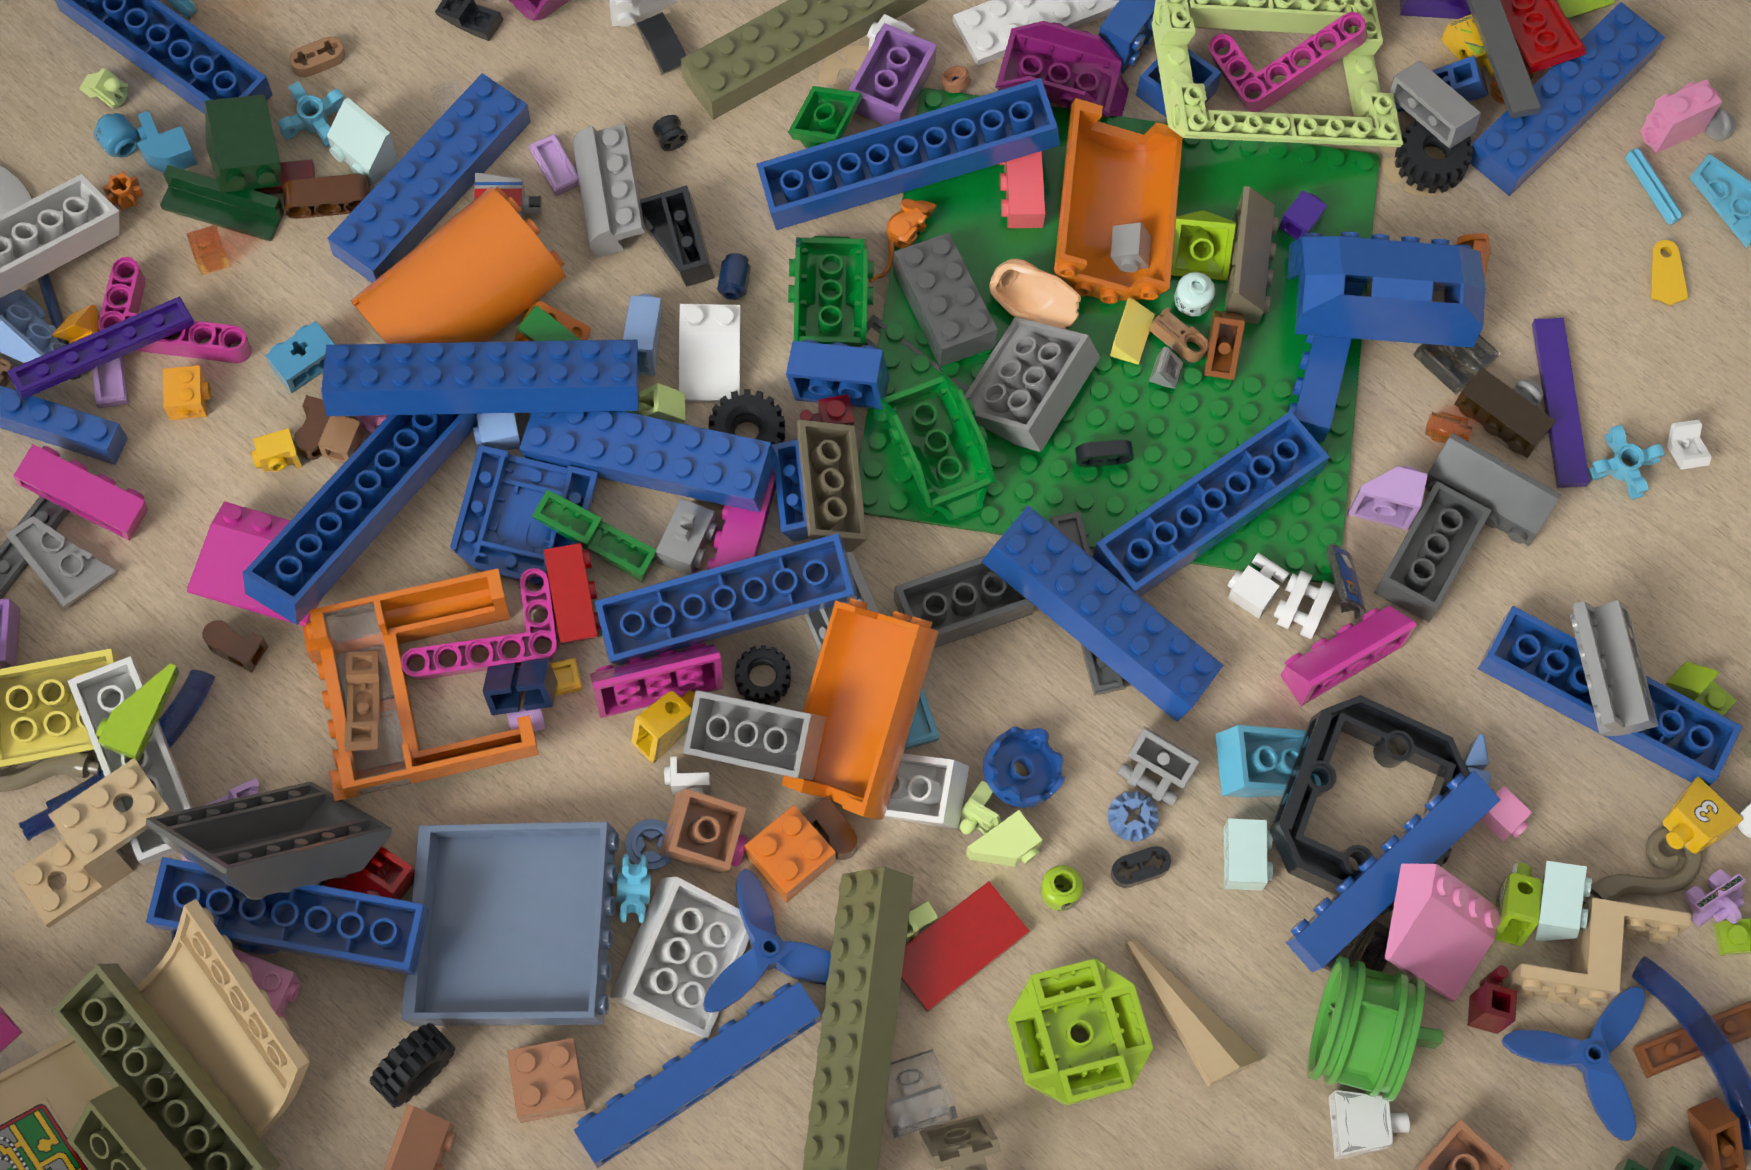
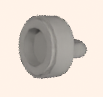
(1721, 125)
(1530, 391)

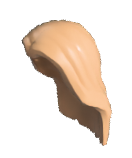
(1034, 294)

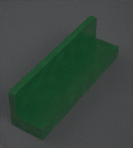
(238, 211)

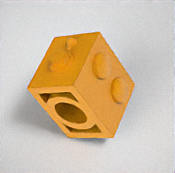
(185, 392)

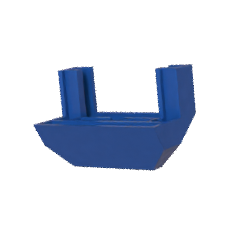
(1402, 289)

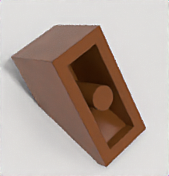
(1224, 344)
(1717, 1135)

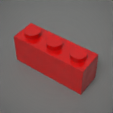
(572, 593)

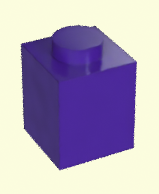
(1303, 215)

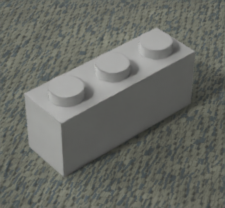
(1434, 104)

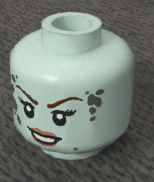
(1194, 294)

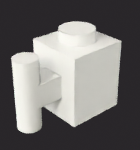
(1255, 589)

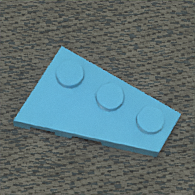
(1728, 195)

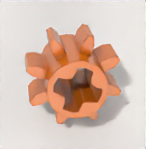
(123, 190)

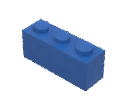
(790, 490)

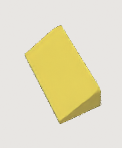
(1132, 332)

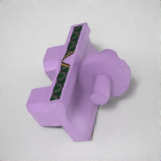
(1721, 902)

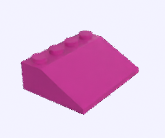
(229, 548)
(646, 681)

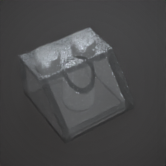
(918, 1095)

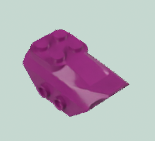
(1068, 63)

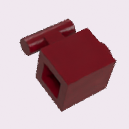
(831, 410)
(1492, 1005)

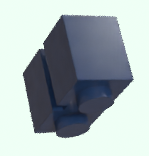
(506, 684)

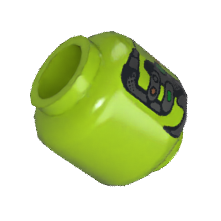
(1071, 888)

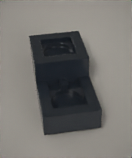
(470, 17)
(662, 42)

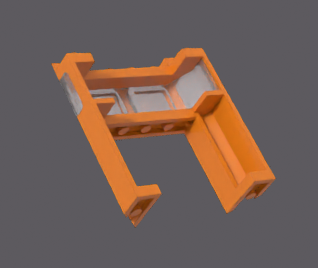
(382, 625)

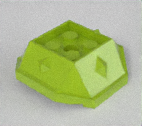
(1084, 998)

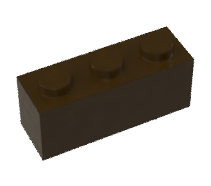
(1504, 413)

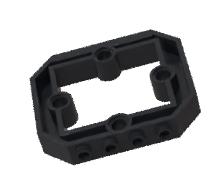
(1379, 728)

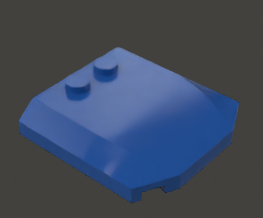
(498, 506)

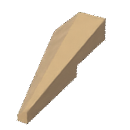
(1208, 1039)

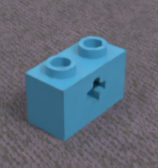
(288, 363)

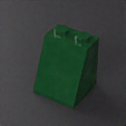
(242, 143)

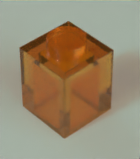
(208, 249)

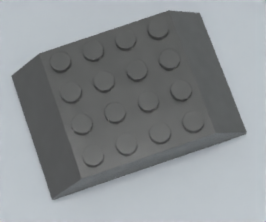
(274, 838)

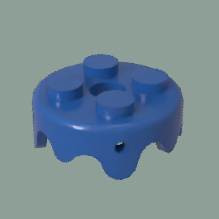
(1033, 752)

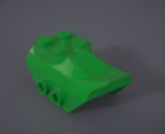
(831, 289)
(941, 445)

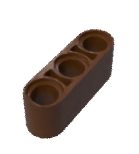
(324, 195)

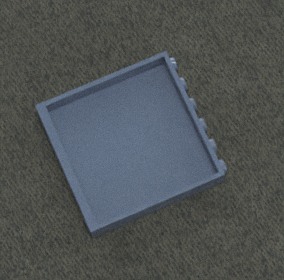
(513, 924)

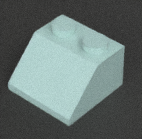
(361, 142)
(1562, 901)

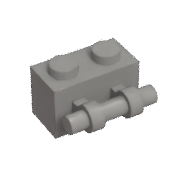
(1163, 758)

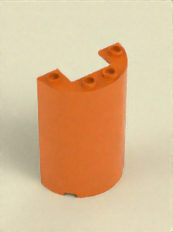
(1110, 182)
(463, 278)
(869, 694)

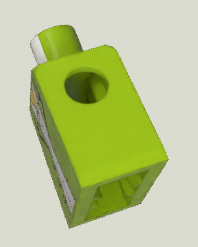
(1518, 905)

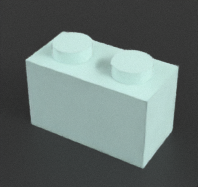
(1246, 854)

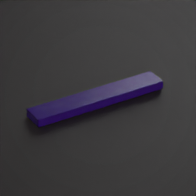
(100, 347)
(1560, 402)

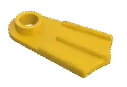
(1667, 274)

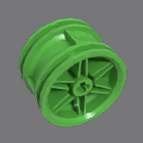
(1366, 1028)

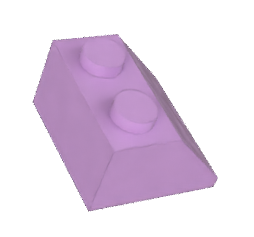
(1391, 497)

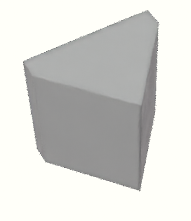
(1166, 368)

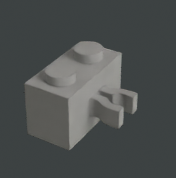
(686, 537)

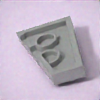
(57, 562)

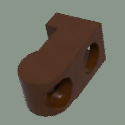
(309, 435)
(233, 646)
(833, 828)

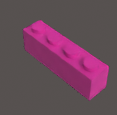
(80, 491)
(741, 531)

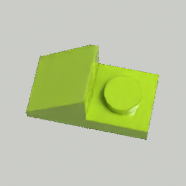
(1698, 685)
(1733, 938)

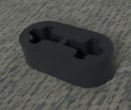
(1104, 453)
(1138, 860)

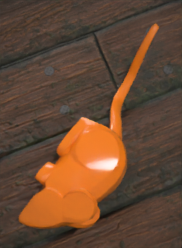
(903, 228)

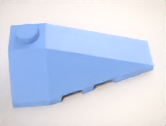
(23, 328)

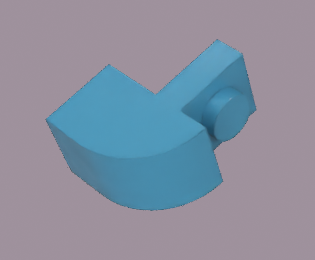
(164, 148)

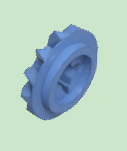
(1134, 830)
(635, 844)

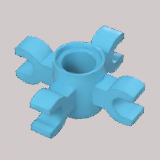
(310, 104)
(1635, 455)
(633, 888)

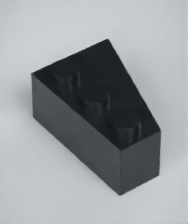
(677, 232)

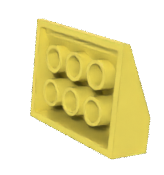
(40, 711)

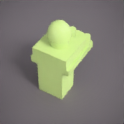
(106, 87)
(976, 814)
(920, 919)

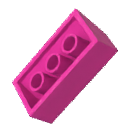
(1347, 653)

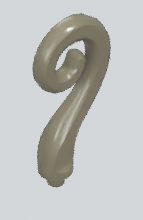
(74, 764)
(1621, 884)

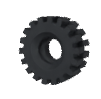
(1429, 171)
(752, 410)
(412, 1065)

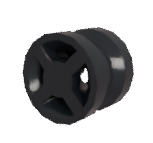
(670, 132)

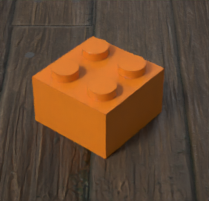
(790, 853)

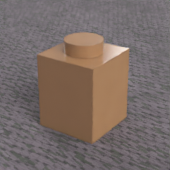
(341, 437)

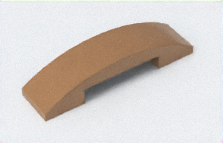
(363, 701)

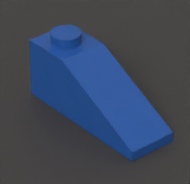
(1464, 77)

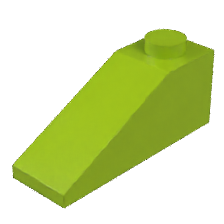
(135, 718)

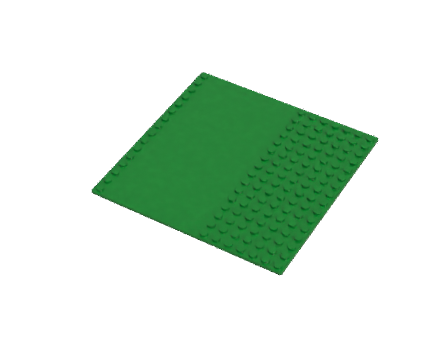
(1170, 429)

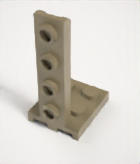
(960, 1144)

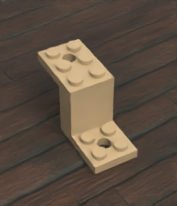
(91, 842)
(1598, 953)

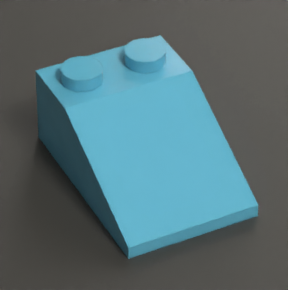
(1257, 760)

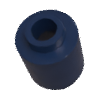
(734, 276)

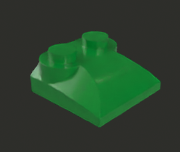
(824, 115)

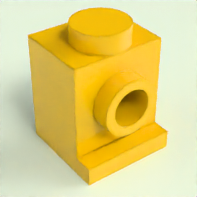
(275, 451)

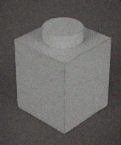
(1130, 247)

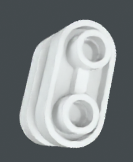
(1299, 586)

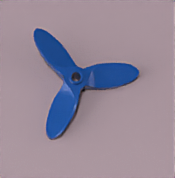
(789, 957)
(1600, 1078)

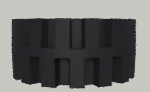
(762, 657)

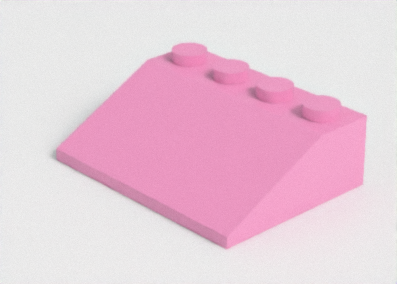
(1439, 928)

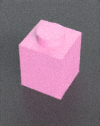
(1507, 816)

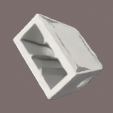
(1363, 1123)

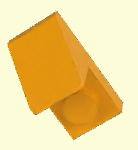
(78, 325)

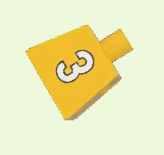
(1699, 818)

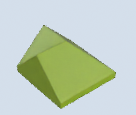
(1203, 245)

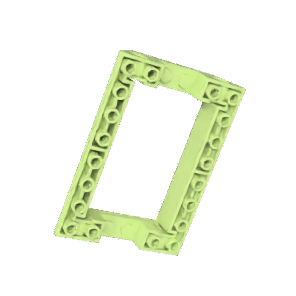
(1174, 26)

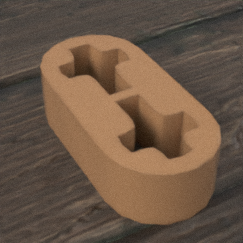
(317, 56)

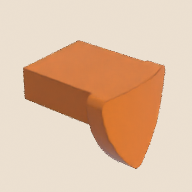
(1478, 242)

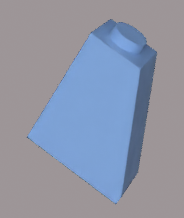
(644, 324)

